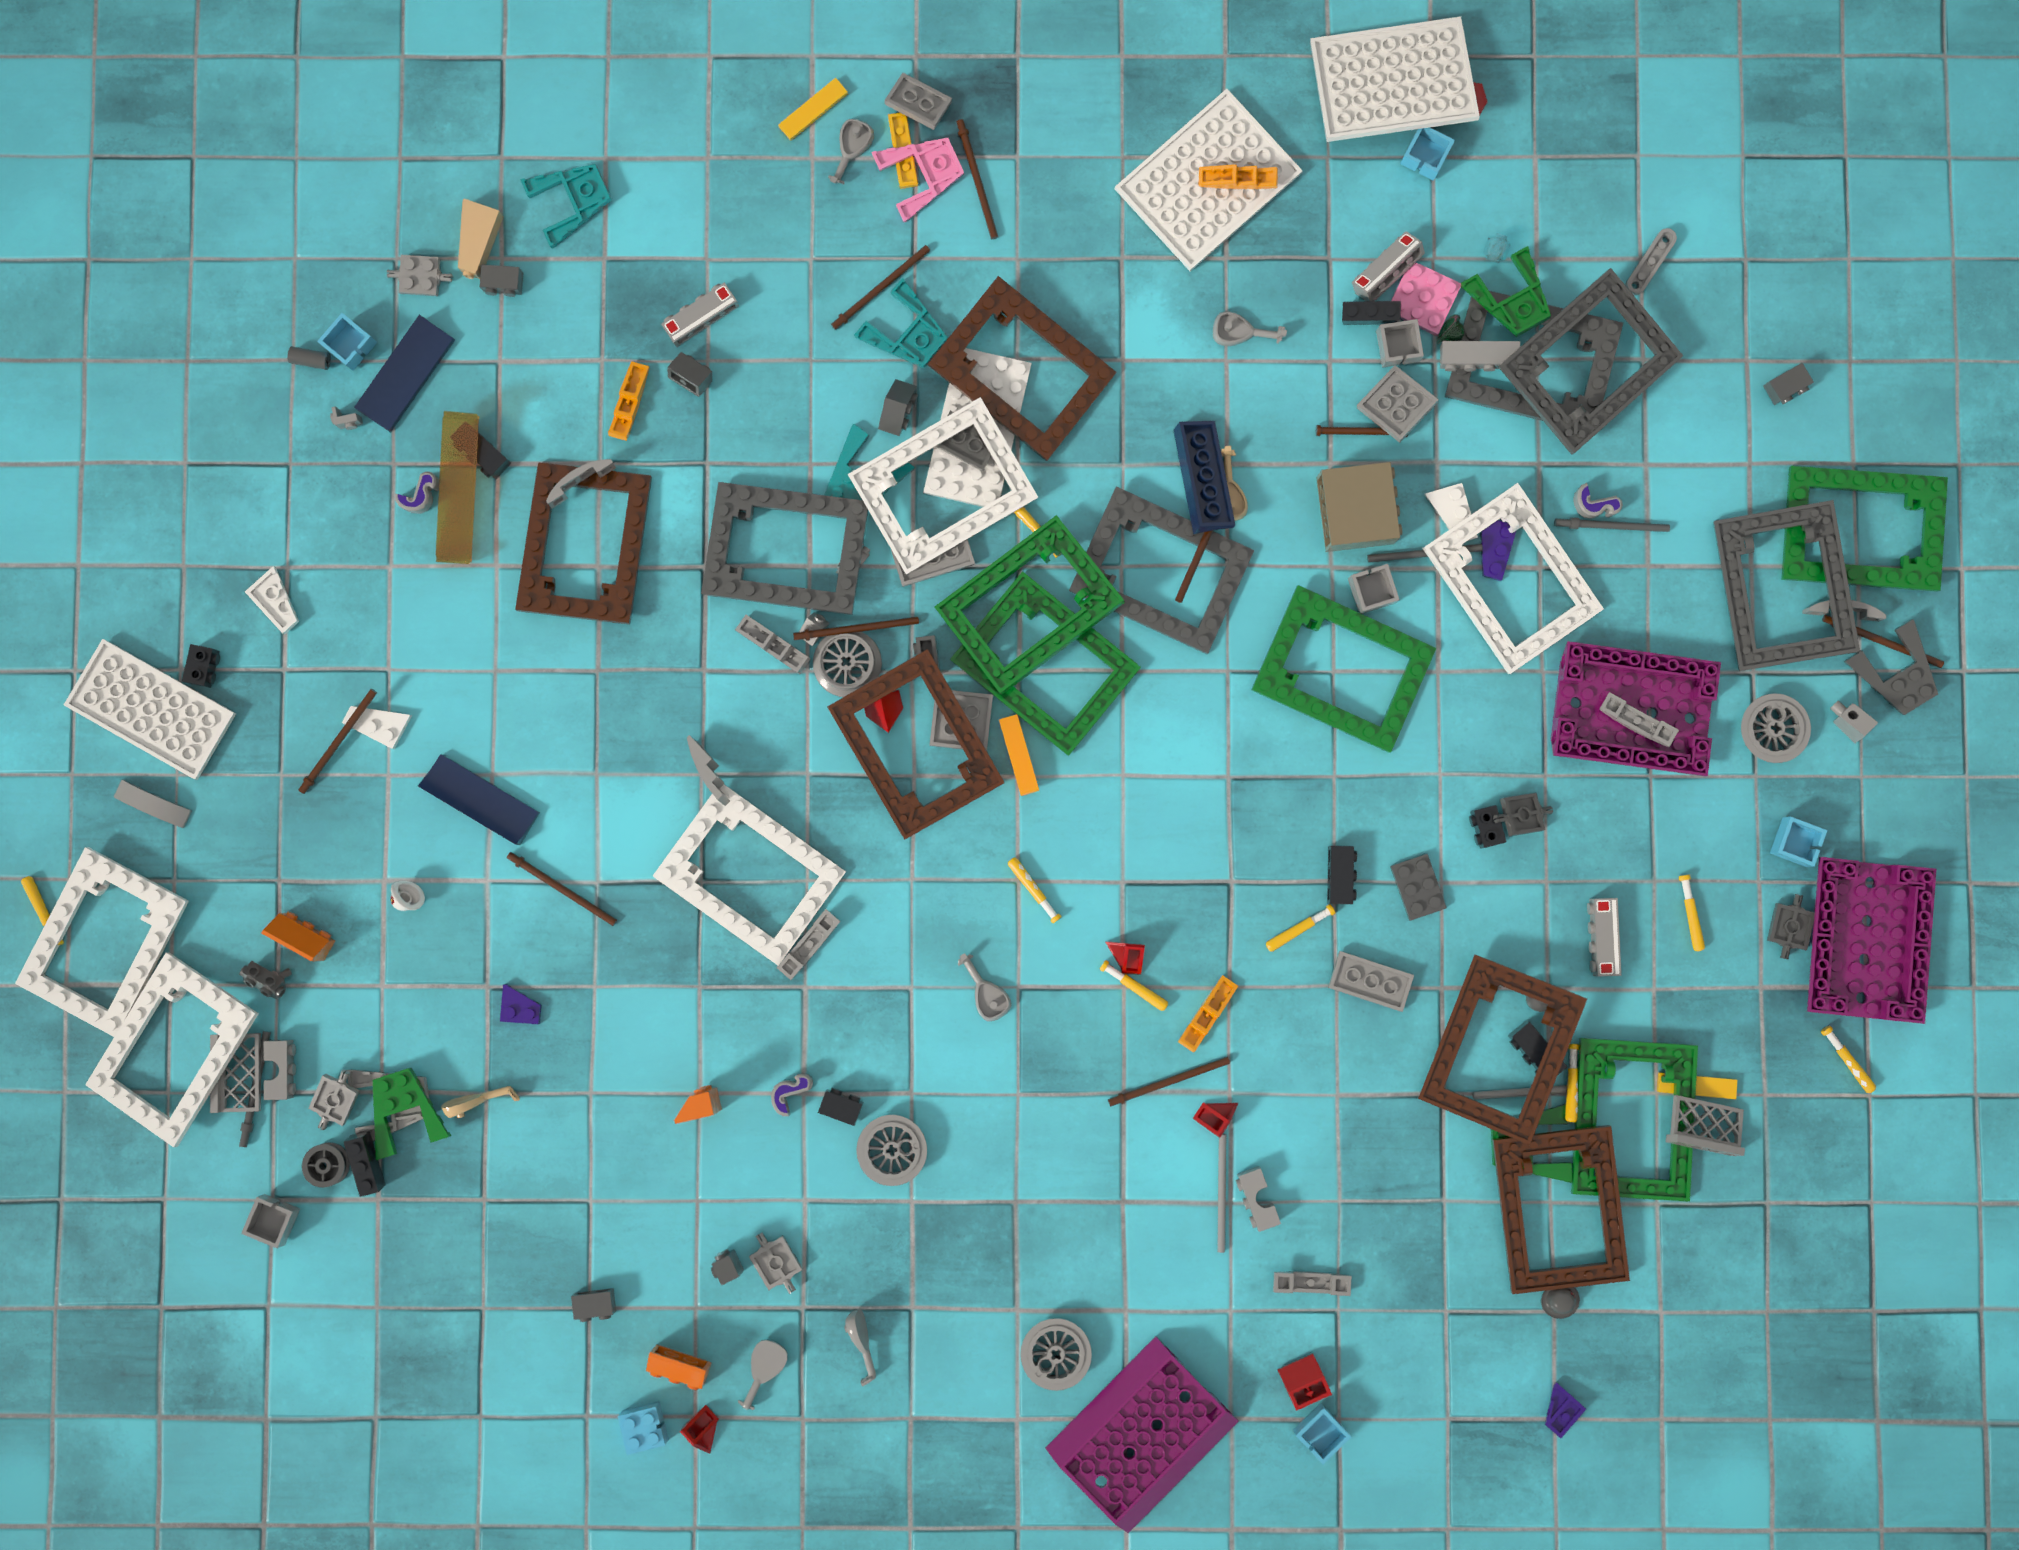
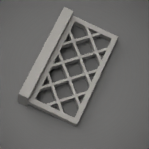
(219, 1094)
(1699, 1141)

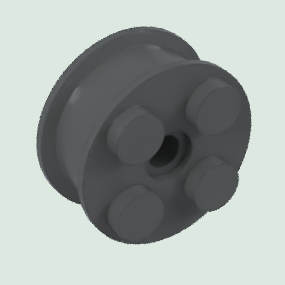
(314, 1165)

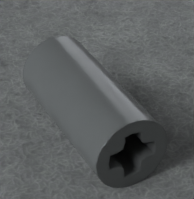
(309, 358)

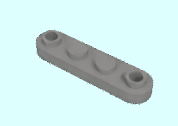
(1651, 261)

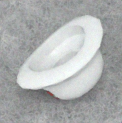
(406, 896)

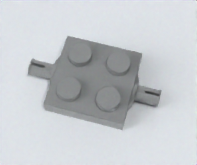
(419, 275)
(333, 1099)
(775, 1262)

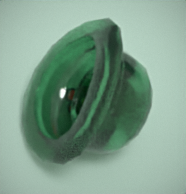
(1451, 330)

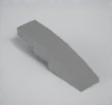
(772, 644)
(705, 766)

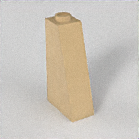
(477, 236)

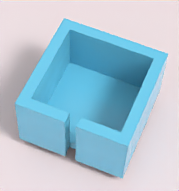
(1427, 152)
(347, 341)
(1795, 840)
(640, 1428)
(1322, 1433)

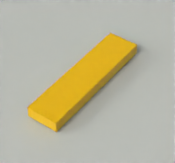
(813, 109)
(900, 138)
(1705, 1087)

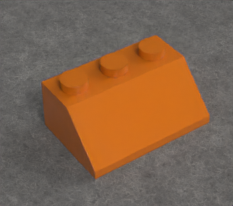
(299, 936)
(701, 1104)
(678, 1367)

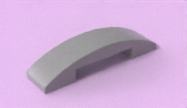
(557, 494)
(1866, 611)
(1638, 721)
(152, 804)
(808, 944)
(1312, 1282)

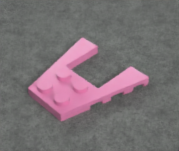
(936, 163)

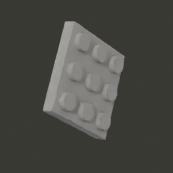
(1397, 403)
(978, 711)

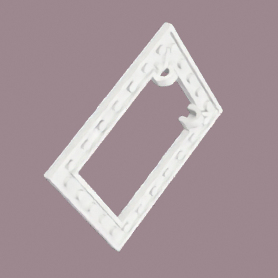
(876, 477)
(1519, 512)
(676, 873)
(164, 915)
(235, 1023)

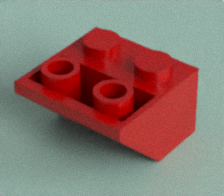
(1304, 1382)

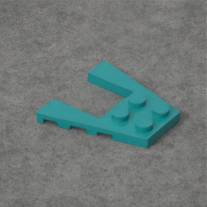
(584, 190)
(920, 339)
(840, 483)

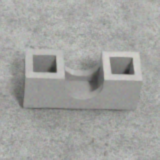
(282, 1054)
(1262, 1216)

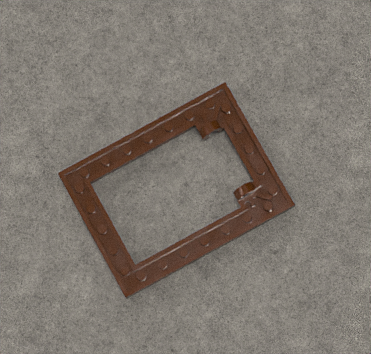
(956, 368)
(618, 598)
(907, 811)
(1561, 1013)
(1597, 1152)

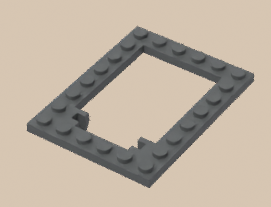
(1604, 339)
(1580, 426)
(1128, 507)
(1820, 525)
(728, 582)

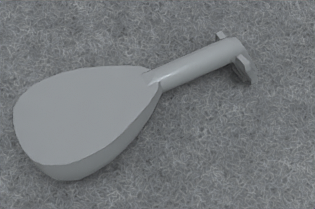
(854, 140)
(1233, 329)
(990, 999)
(857, 1329)
(766, 1362)

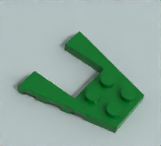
(1520, 311)
(399, 1093)
(1558, 1171)

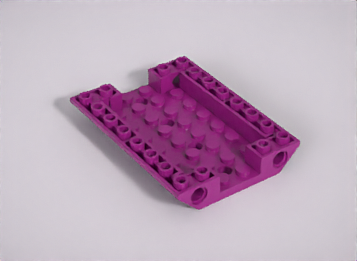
(1645, 681)
(1894, 941)
(1123, 1419)

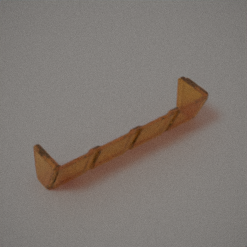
(457, 487)

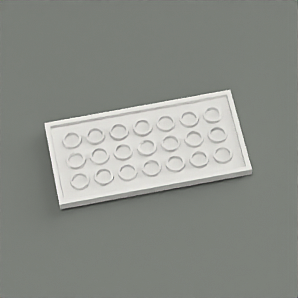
(954, 478)
(149, 709)

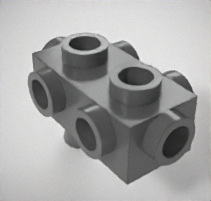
(268, 982)

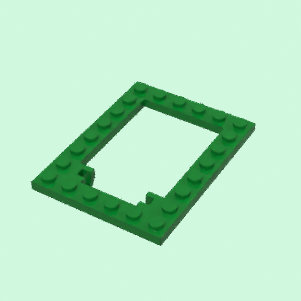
(1046, 540)
(1914, 573)
(1031, 598)
(1278, 684)
(1680, 1069)

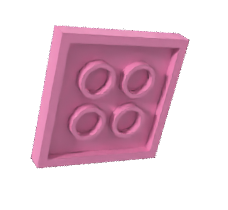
(1426, 297)

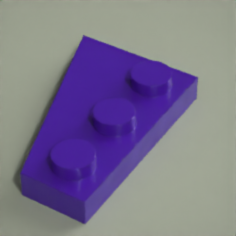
(1496, 549)

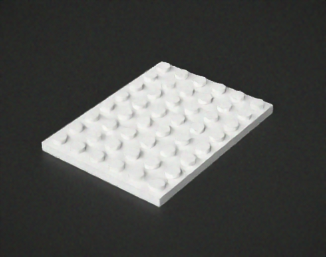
(1394, 79)
(1167, 188)

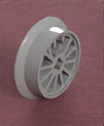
(831, 685)
(1782, 704)
(917, 1141)
(1042, 1376)

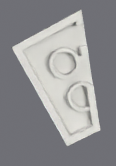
(1450, 505)
(273, 600)
(380, 725)

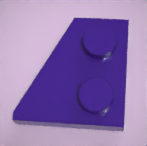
(518, 1007)
(1562, 1411)

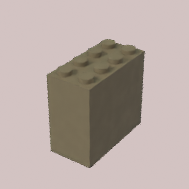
(1358, 506)

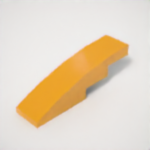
(1238, 177)
(629, 400)
(1019, 755)
(1208, 1013)

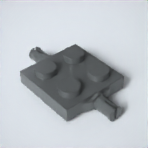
(1522, 814)
(1791, 926)

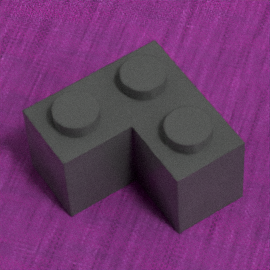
(897, 406)

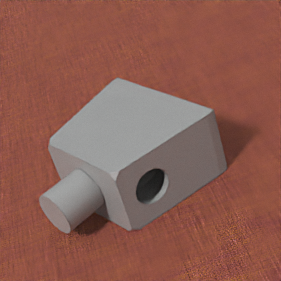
(1853, 721)

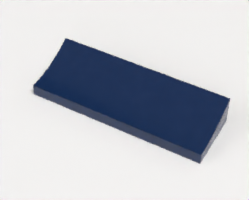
(404, 373)
(1203, 476)
(479, 799)

